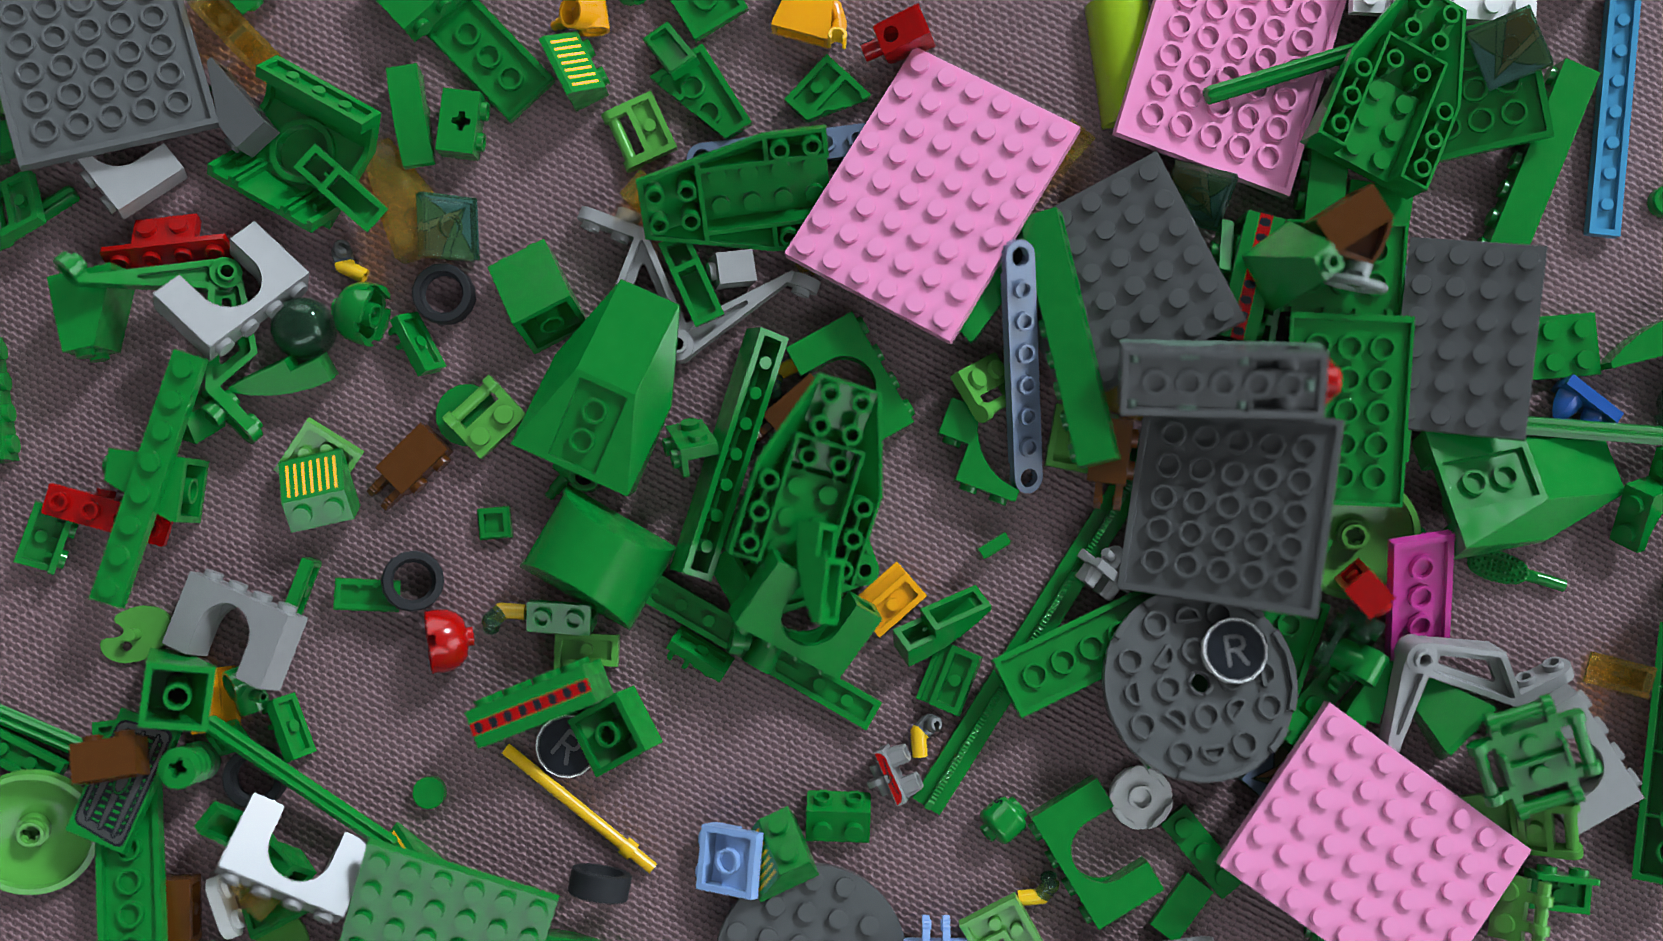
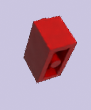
(1365, 589)

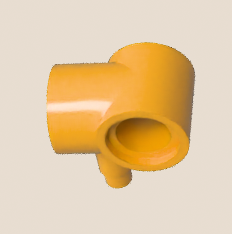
(583, 15)

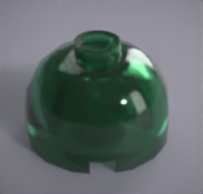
(303, 328)

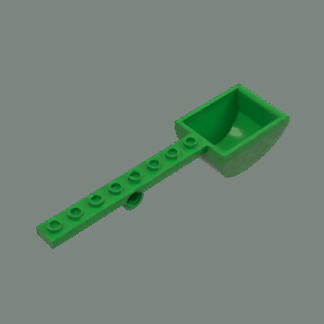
(621, 569)

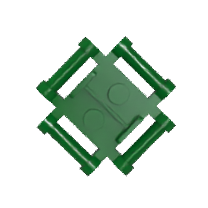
(1533, 756)

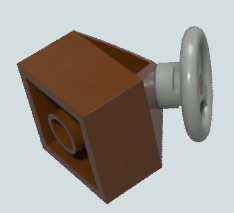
(1358, 230)

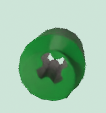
(188, 765)

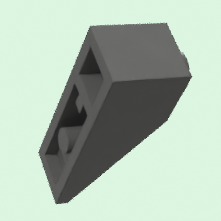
(238, 113)

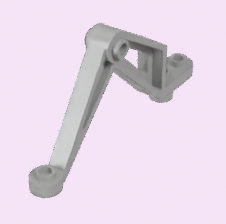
(626, 228)
(1418, 660)

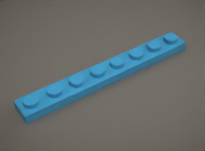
(1612, 118)

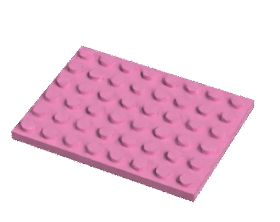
(1218, 40)
(932, 194)
(1370, 843)

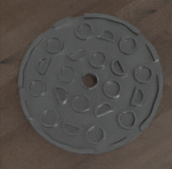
(1172, 724)
(825, 908)

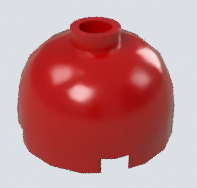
(446, 639)

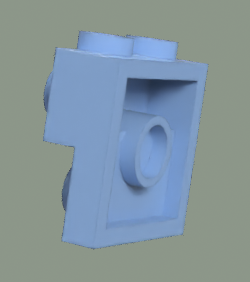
(729, 860)

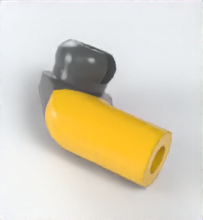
(345, 262)
(921, 732)

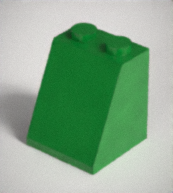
(537, 296)
(90, 320)
(184, 491)
(176, 691)

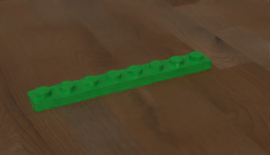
(148, 479)

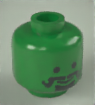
(1003, 819)

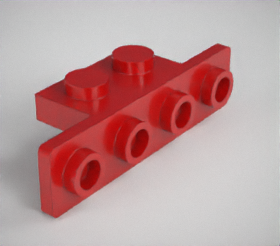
(167, 242)
(95, 510)

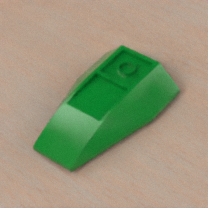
(740, 193)

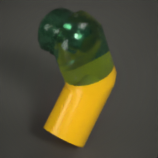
(786, 369)
(499, 613)
(1043, 892)

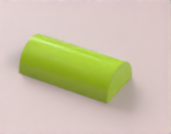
(1114, 38)

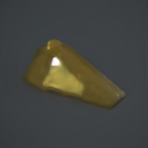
(397, 191)

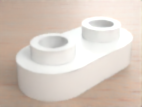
(225, 908)

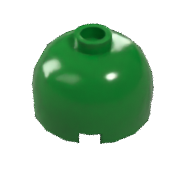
(362, 312)

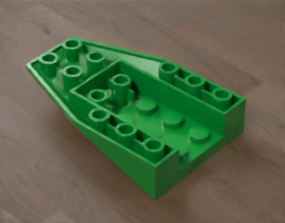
(1395, 96)
(608, 390)
(816, 469)
(1513, 490)

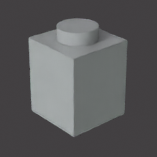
(732, 269)

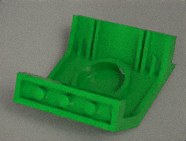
(304, 113)

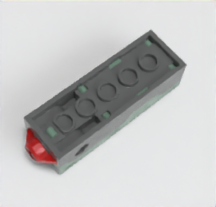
(1225, 379)

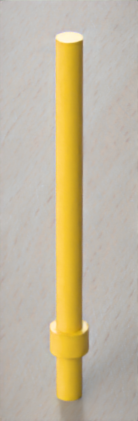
(627, 847)

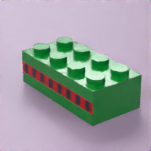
(1248, 232)
(537, 703)

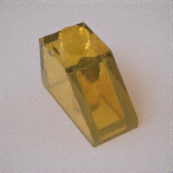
(218, 15)

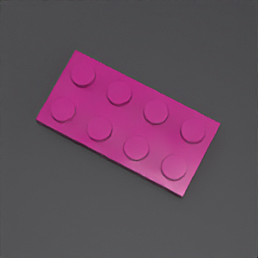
(1422, 583)

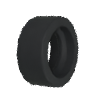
(426, 277)
(409, 557)
(233, 788)
(599, 883)

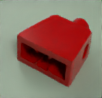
(909, 29)

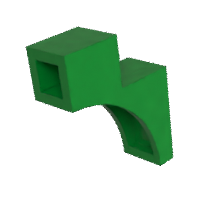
(973, 471)
(1640, 508)
(288, 861)

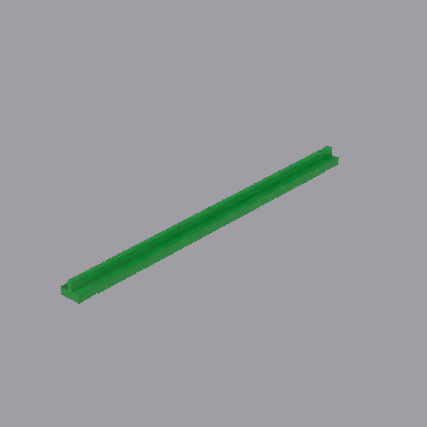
(1042, 618)

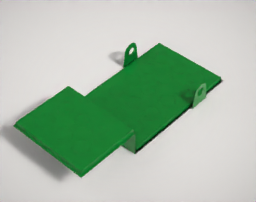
(1375, 360)

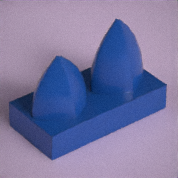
(1576, 395)

